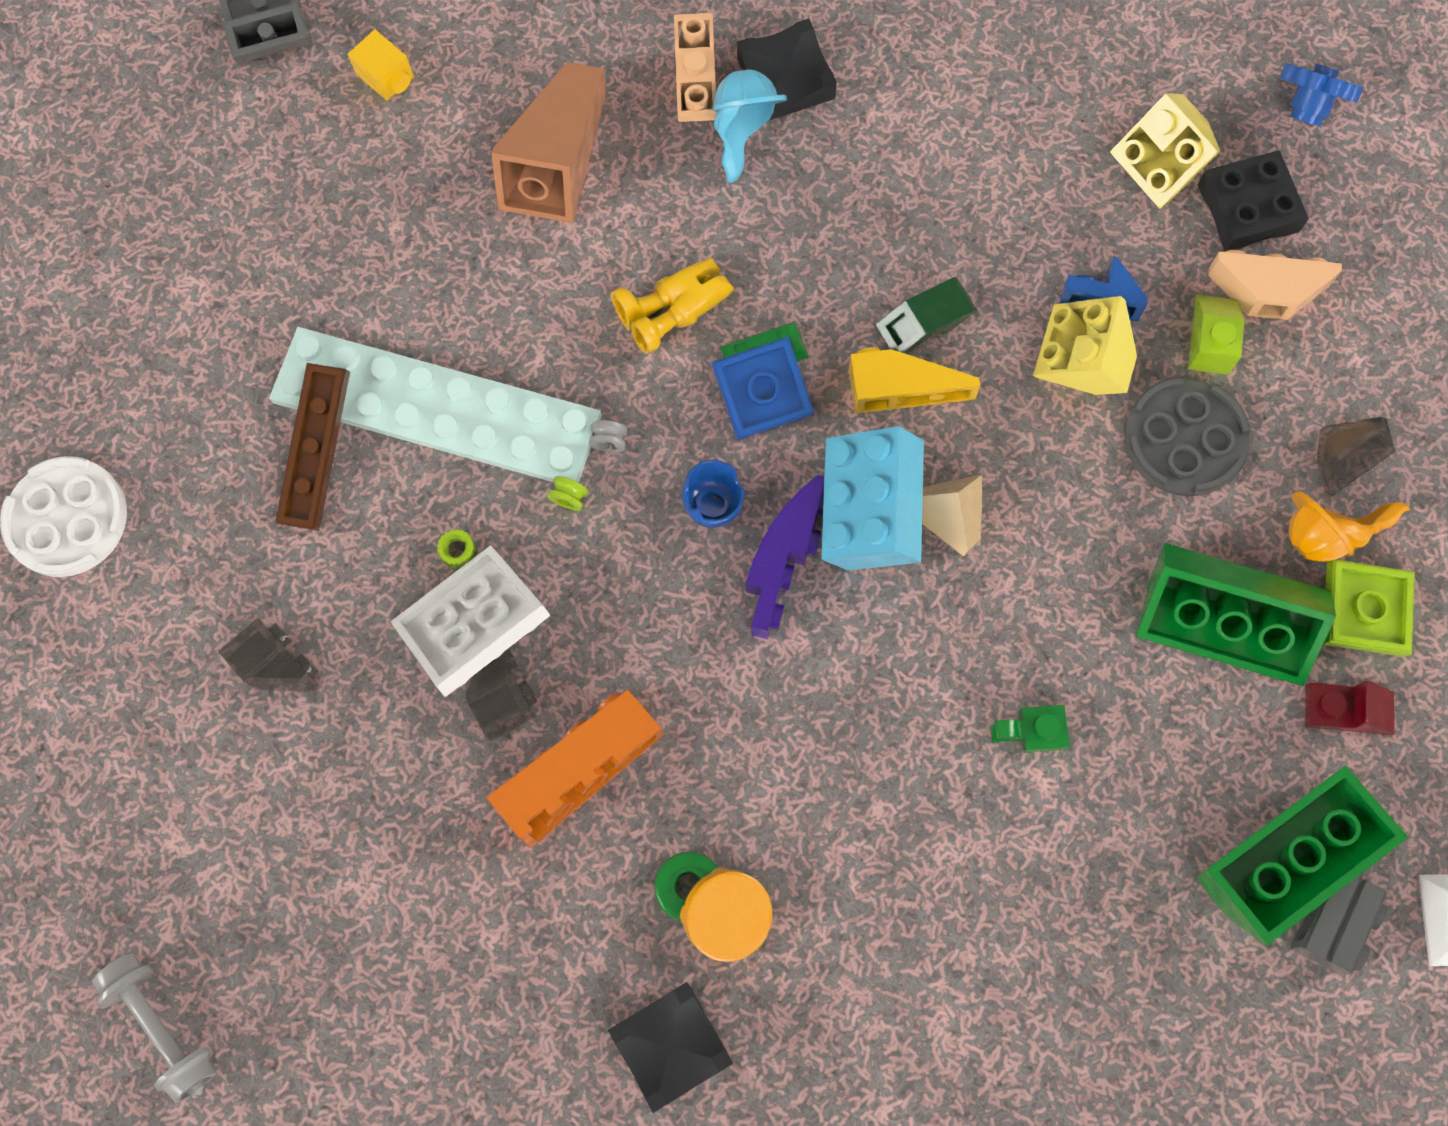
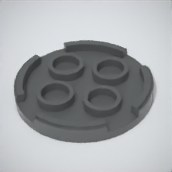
(1187, 436)

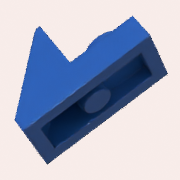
(1117, 283)

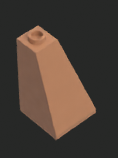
(549, 147)

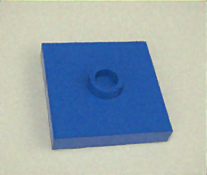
(762, 388)

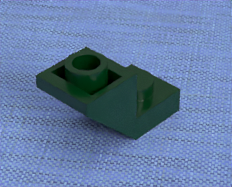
(926, 314)

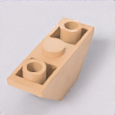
(695, 66)
(1271, 283)

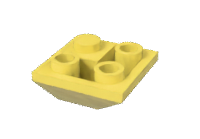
(1167, 148)
(1089, 346)

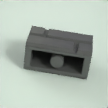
(1339, 927)

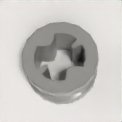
(608, 436)

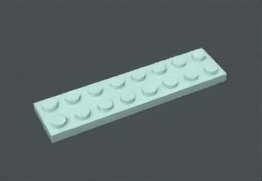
(445, 408)

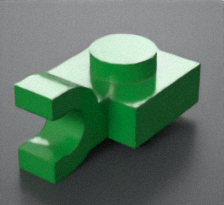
(1038, 729)

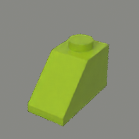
(1216, 334)

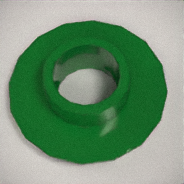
(671, 872)

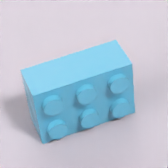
(873, 499)

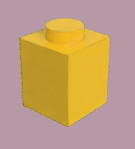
(381, 65)

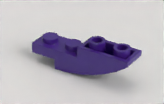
(787, 540)

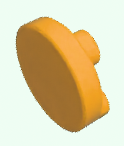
(727, 915)

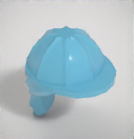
(741, 107)

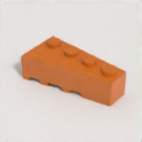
(575, 767)

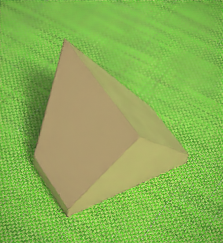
(955, 512)

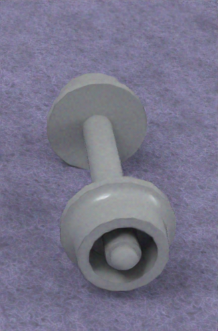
(121, 982)

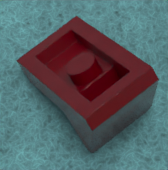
(1350, 708)

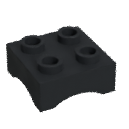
(792, 65)
(1253, 200)
(670, 1047)

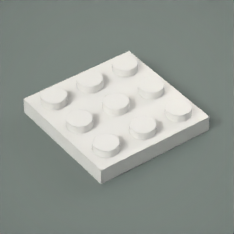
(469, 620)

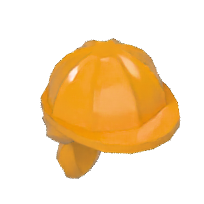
(1328, 535)

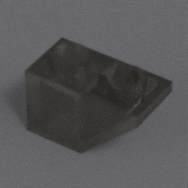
(266, 663)
(498, 698)

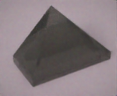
(1351, 450)

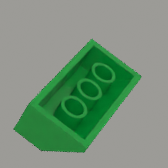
(1235, 614)
(1302, 857)

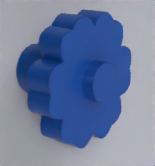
(1317, 91)

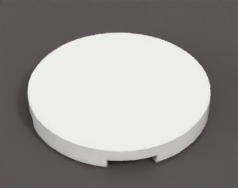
(63, 516)

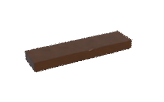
(312, 446)

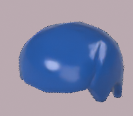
(708, 480)

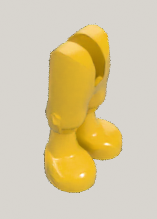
(688, 295)

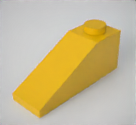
(898, 380)

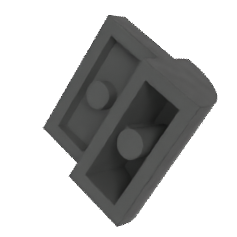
(264, 27)

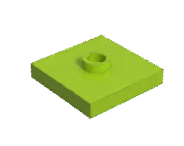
(1371, 607)

